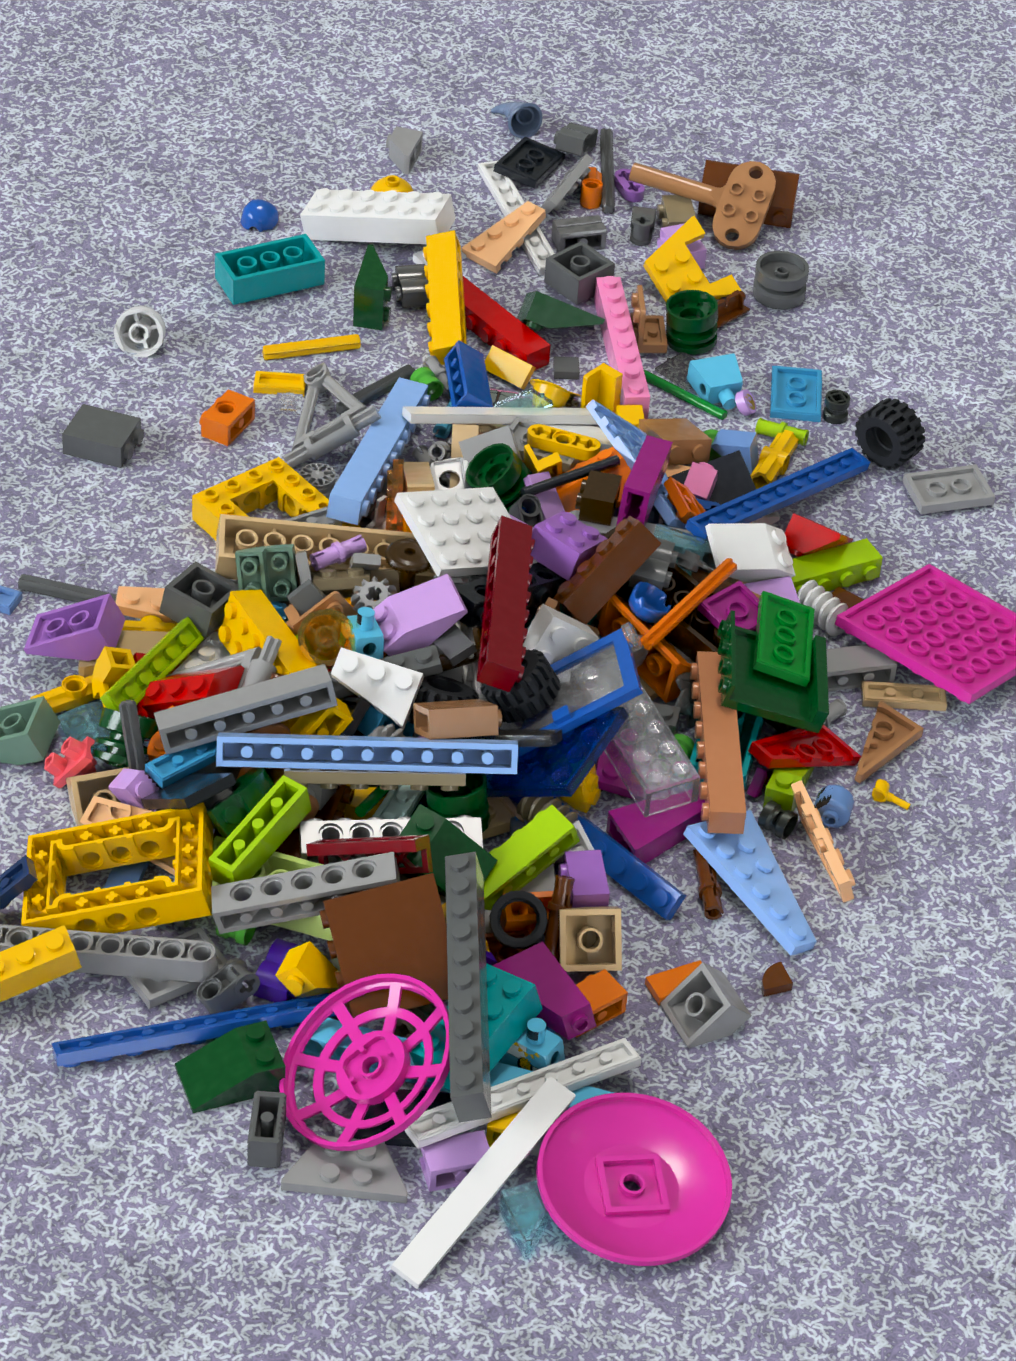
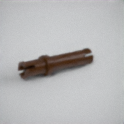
(709, 888)
(560, 900)

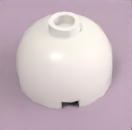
(137, 326)

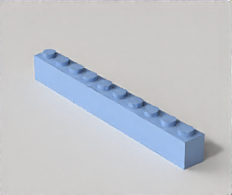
(375, 454)
(366, 753)

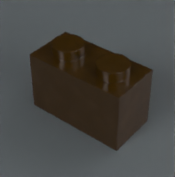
(598, 497)

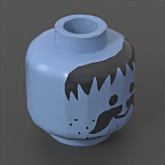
(834, 805)

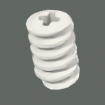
(825, 606)

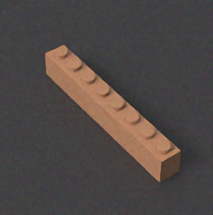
(718, 749)

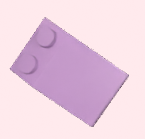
(419, 615)

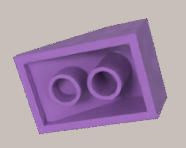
(77, 630)

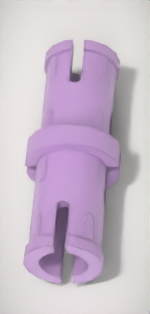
(338, 552)

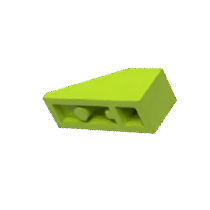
(780, 783)

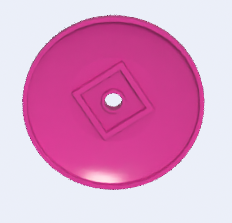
(642, 1141)

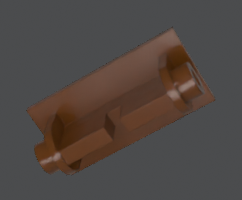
(731, 308)

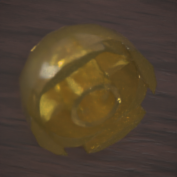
(323, 636)

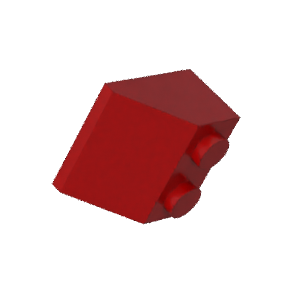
(808, 536)

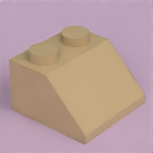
(84, 787)
(590, 939)

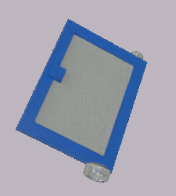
(590, 683)

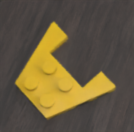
(675, 269)

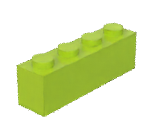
(838, 566)
(260, 832)
(529, 853)

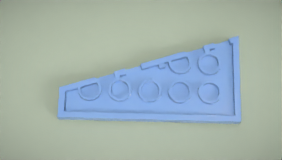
(628, 441)
(757, 880)

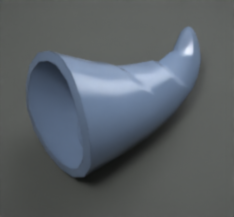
(522, 117)

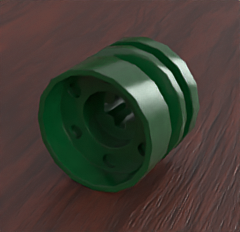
(691, 321)
(501, 469)
(116, 752)
(467, 800)

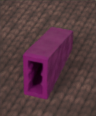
(645, 480)
(652, 834)
(562, 1002)

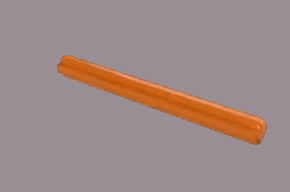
(688, 604)

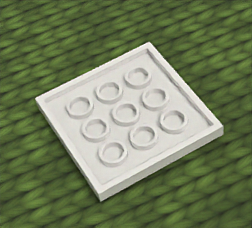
(453, 527)

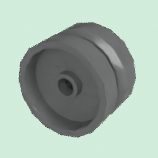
(780, 280)

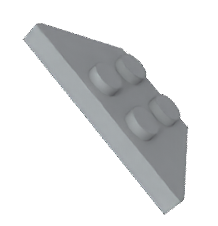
(351, 1174)

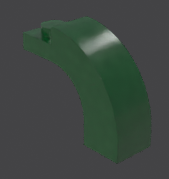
(247, 793)

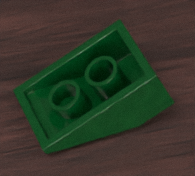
(371, 293)
(546, 312)
(444, 841)
(232, 1068)

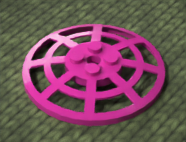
(359, 1056)

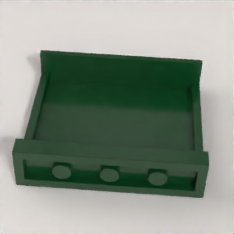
(765, 694)

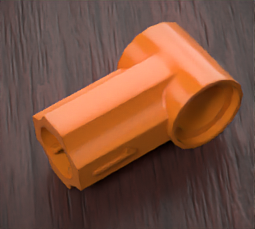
(591, 189)

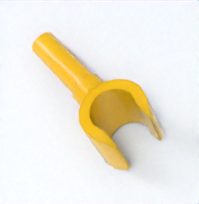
(881, 794)

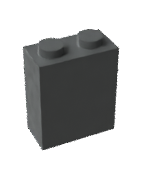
(102, 436)

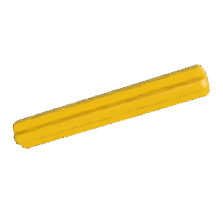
(311, 347)

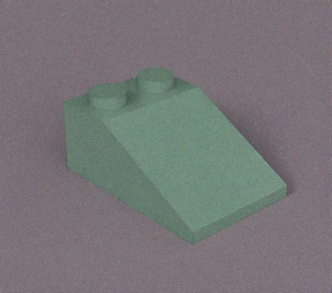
(26, 731)

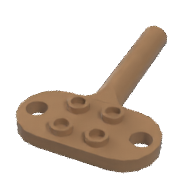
(738, 204)

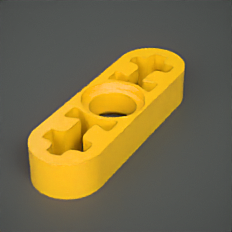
(576, 445)

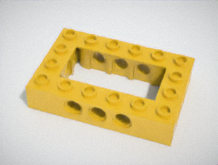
(254, 490)
(116, 844)

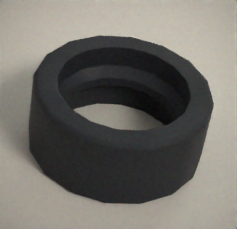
(532, 901)

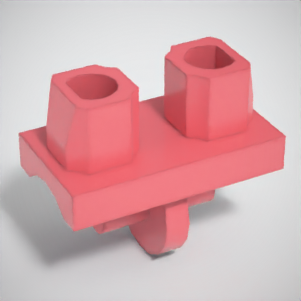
(76, 762)

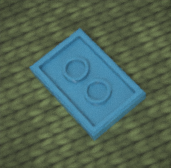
(796, 393)

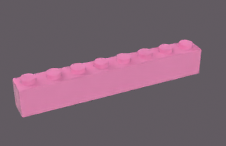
(621, 341)

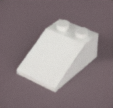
(754, 547)

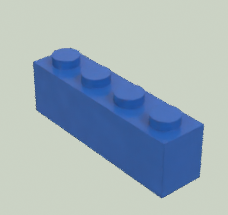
(467, 377)

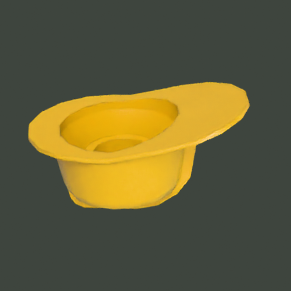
(554, 392)

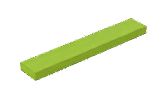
(154, 664)

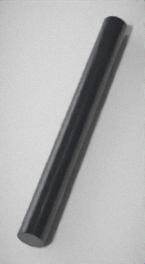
(570, 476)

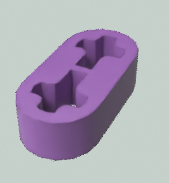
(628, 189)

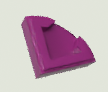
(760, 778)

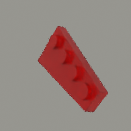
(803, 749)

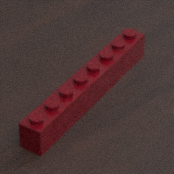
(506, 605)

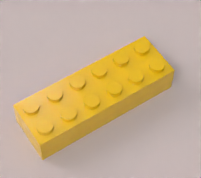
(247, 624)

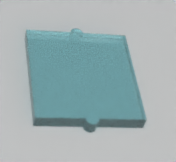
(526, 398)

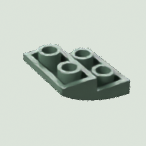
(268, 569)

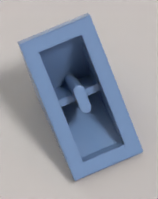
(731, 440)

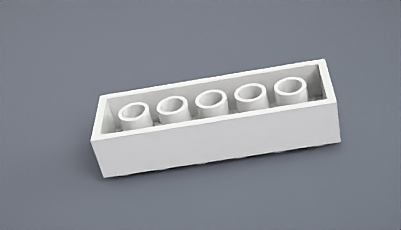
(377, 216)

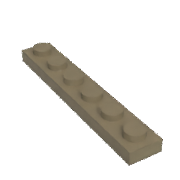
(386, 779)

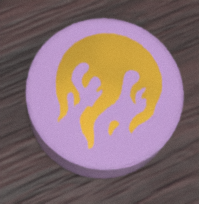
(745, 402)

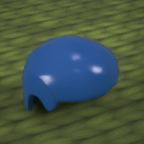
(259, 214)
(648, 602)

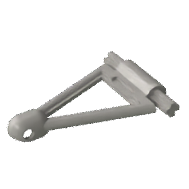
(335, 433)
(256, 661)

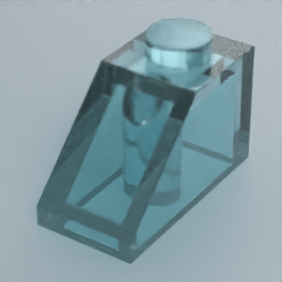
(524, 1216)

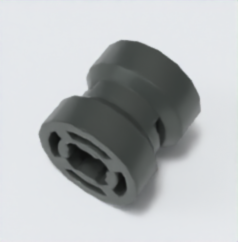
(836, 406)
(777, 819)

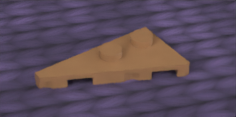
(887, 738)

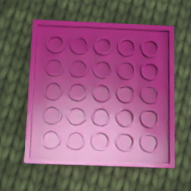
(939, 632)

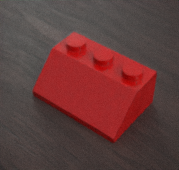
(190, 687)

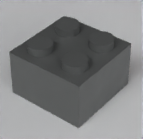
(575, 271)
(200, 596)

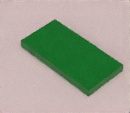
(784, 638)

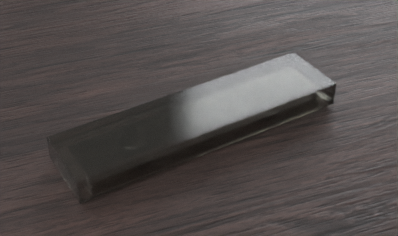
(526, 737)

